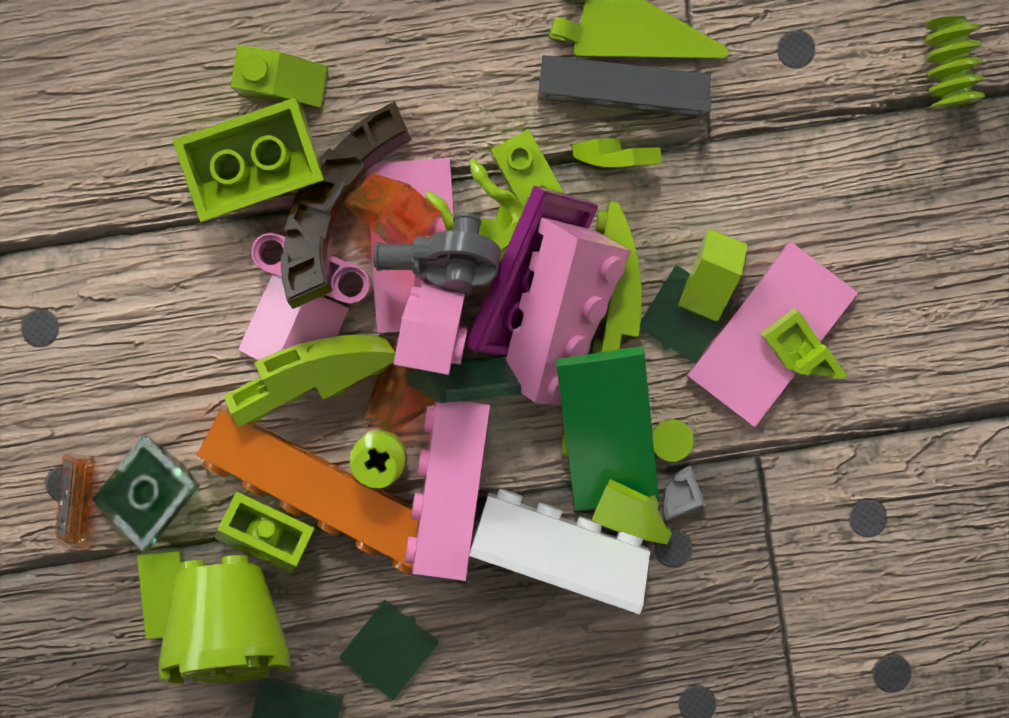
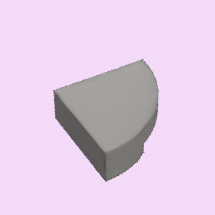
(681, 494)

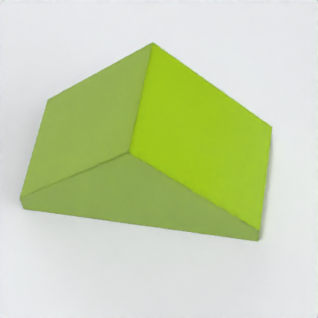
(713, 275)

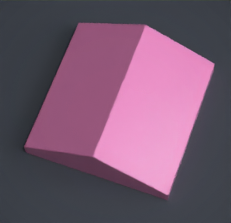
(280, 327)

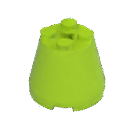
(221, 625)

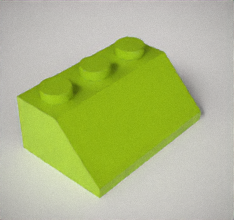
(249, 159)

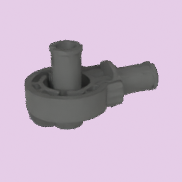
(446, 257)

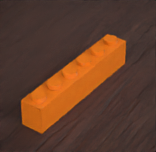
(310, 486)

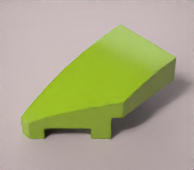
(609, 153)
(800, 348)
(631, 513)

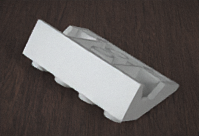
(562, 550)

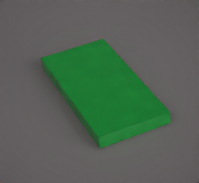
(607, 423)

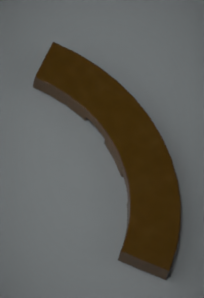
(316, 206)

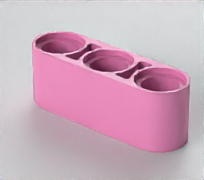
(336, 270)

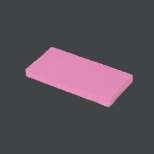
(394, 286)
(738, 362)

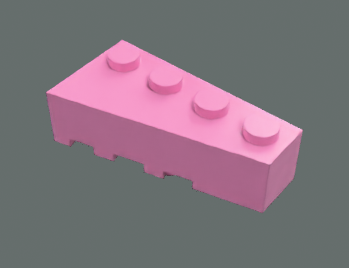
(564, 305)
(431, 328)
(449, 489)

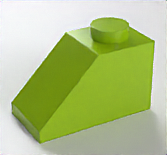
(278, 76)

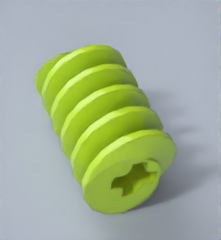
(953, 62)
(374, 474)

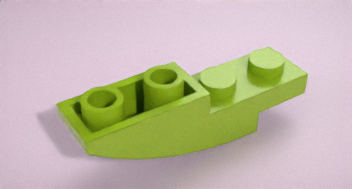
(625, 304)
(324, 363)

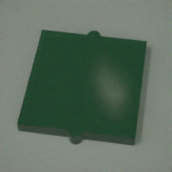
(677, 327)
(389, 649)

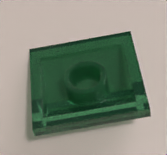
(468, 381)
(146, 492)

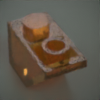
(393, 209)

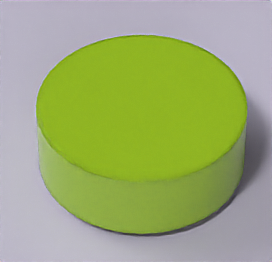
(672, 440)

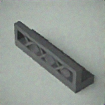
(624, 86)

